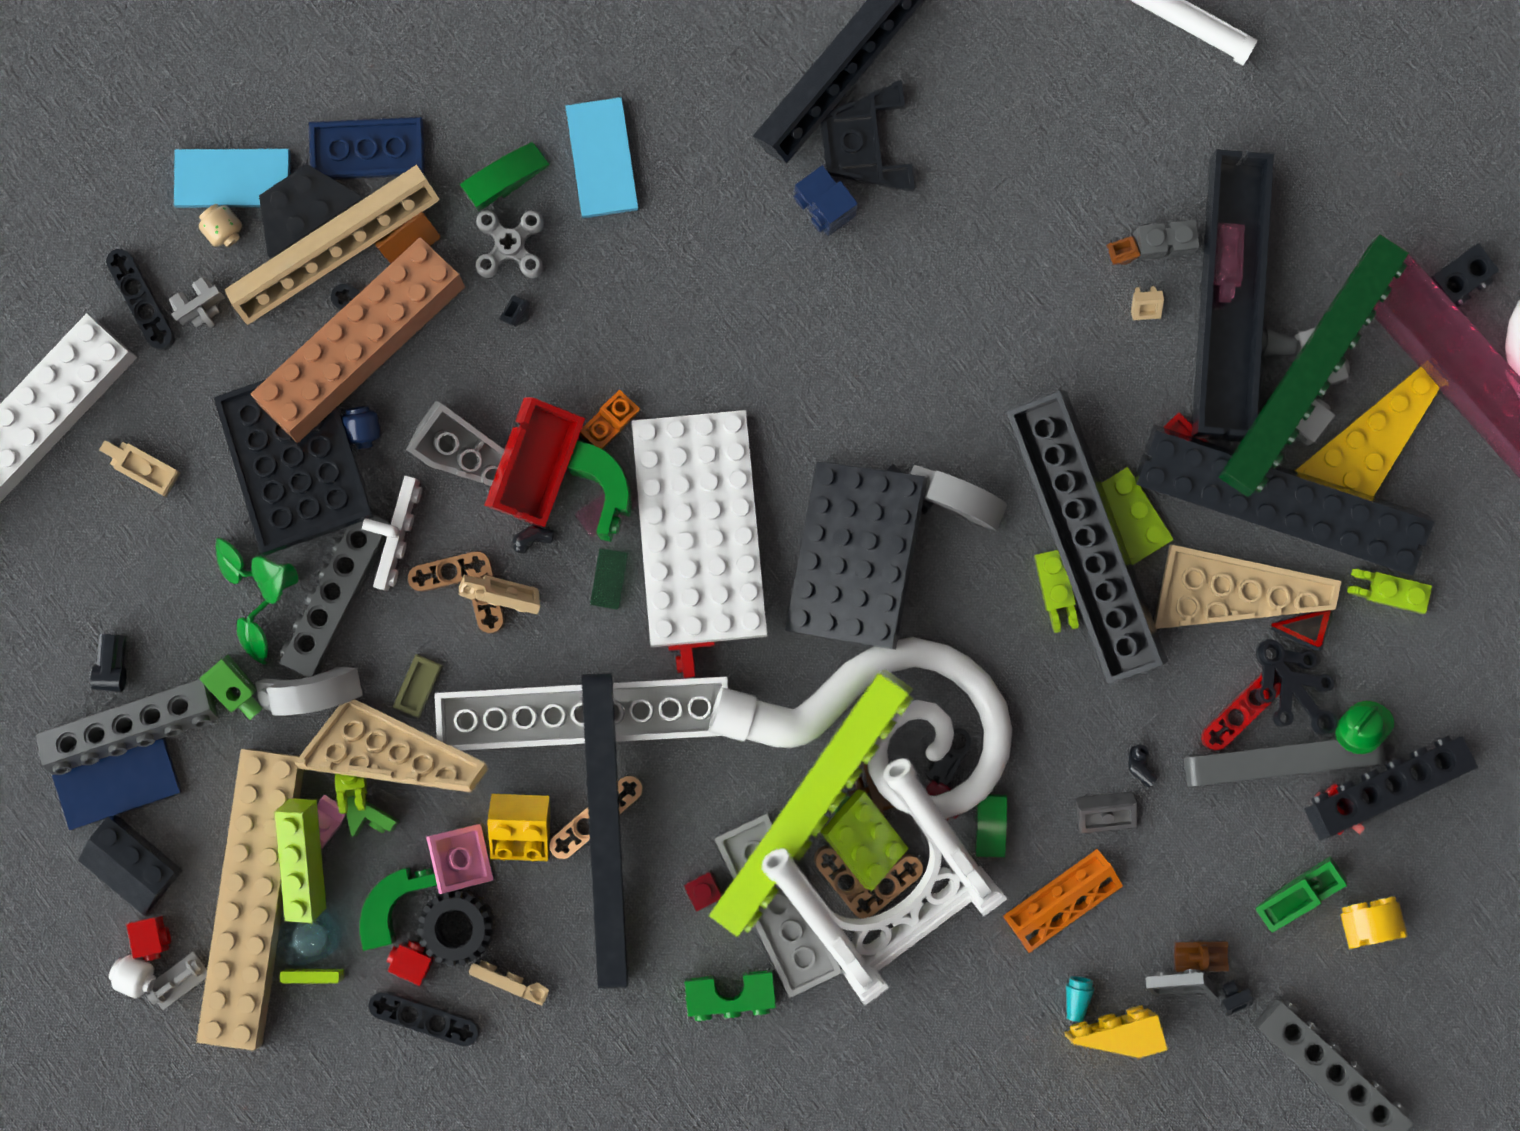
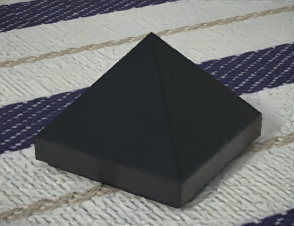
(516, 311)

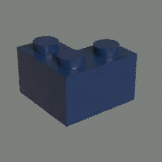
(826, 200)

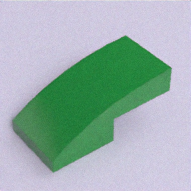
(991, 826)

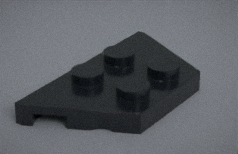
(300, 206)

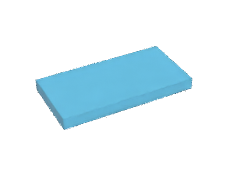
(601, 157)
(226, 176)

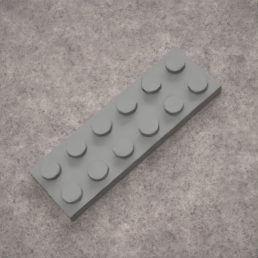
(789, 940)

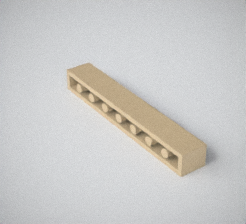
(331, 245)

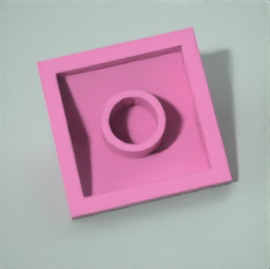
(459, 858)

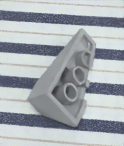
(455, 446)

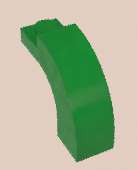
(597, 465)
(377, 911)

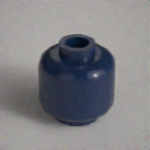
(361, 426)

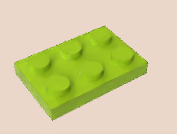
(1135, 516)
(864, 840)

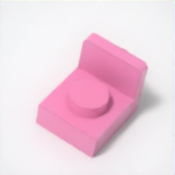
(329, 819)

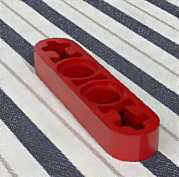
(1248, 710)

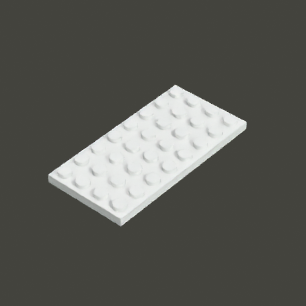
(698, 529)

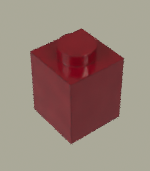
(703, 890)

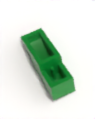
(504, 176)
(1301, 894)

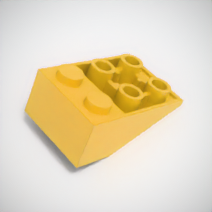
(1130, 1034)

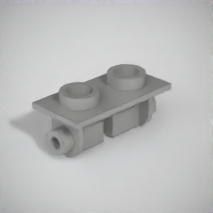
(177, 981)

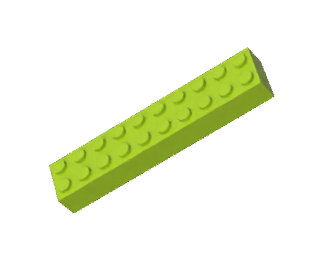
(814, 798)

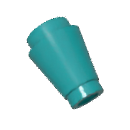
(1078, 997)

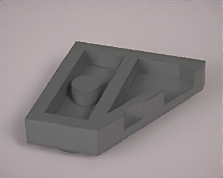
(1181, 985)

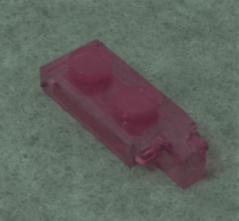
(1229, 259)

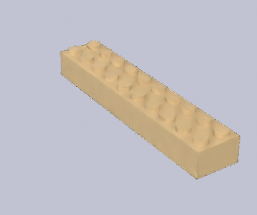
(248, 905)

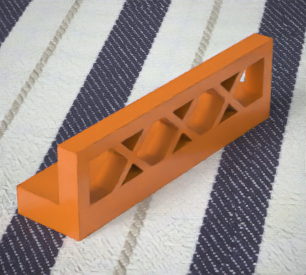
(1061, 897)

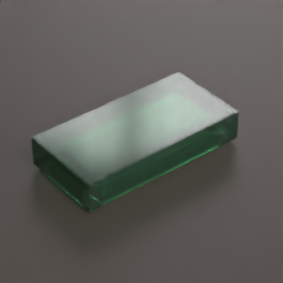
(609, 579)

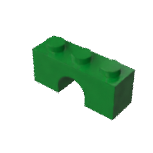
(705, 1000)

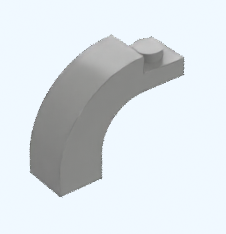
(962, 497)
(310, 693)

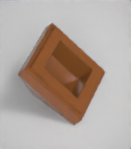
(1123, 251)

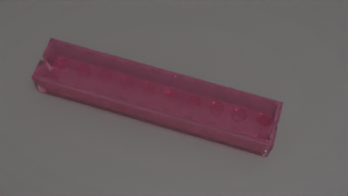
(1455, 358)

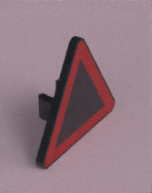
(1306, 629)

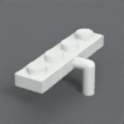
(394, 545)

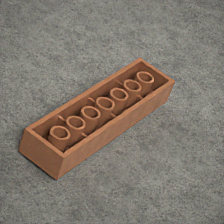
(358, 340)

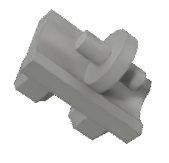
(200, 308)

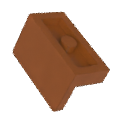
(405, 235)

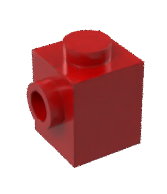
(148, 938)
(410, 962)

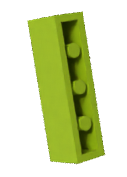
(300, 860)

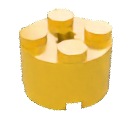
(1373, 924)

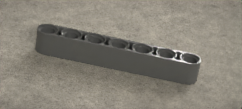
(1275, 762)

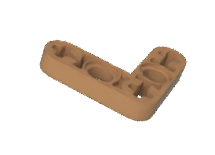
(468, 559)
(858, 891)

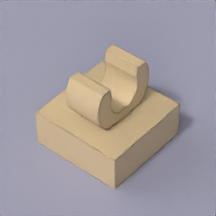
(1147, 304)

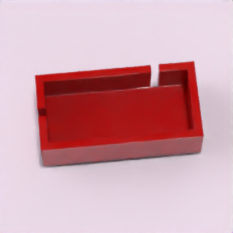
(534, 461)

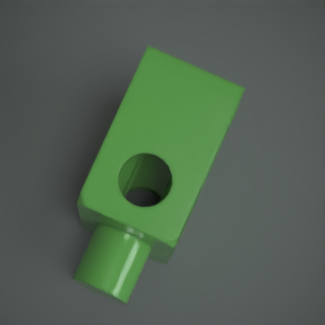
(225, 676)

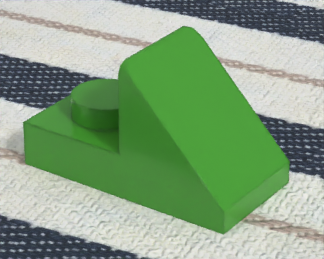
(379, 819)

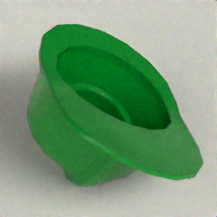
(1364, 727)

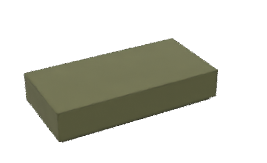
(417, 686)

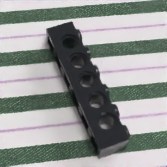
(1455, 761)

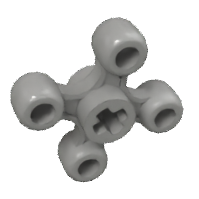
(501, 236)

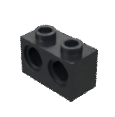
(1460, 274)

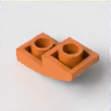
(609, 420)

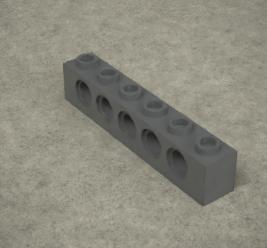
(311, 662)
(56, 742)
(1273, 1025)

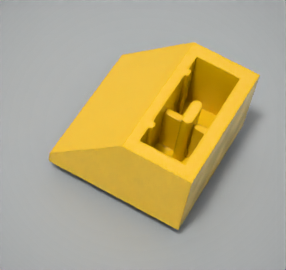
(519, 827)

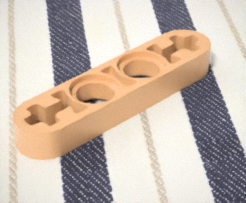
(563, 834)

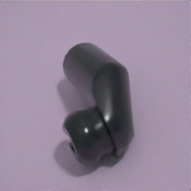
(529, 535)
(1137, 765)

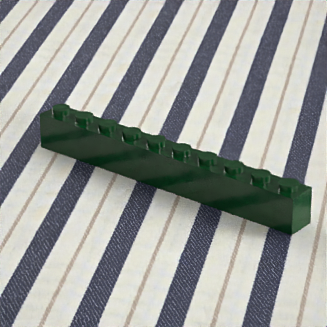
(1314, 365)

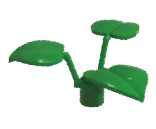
(271, 580)

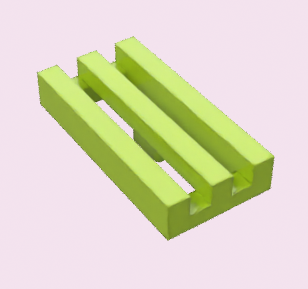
(311, 975)

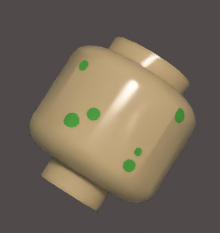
(220, 225)

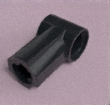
(109, 670)

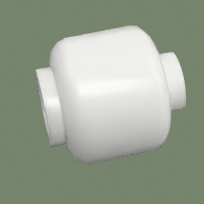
(132, 976)

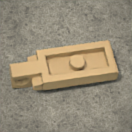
(141, 467)
(501, 592)
(511, 982)

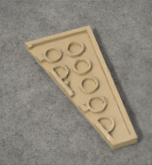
(1220, 588)
(376, 746)

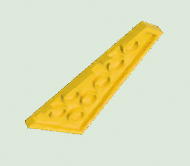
(1371, 443)

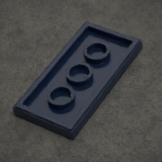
(367, 147)
(117, 784)

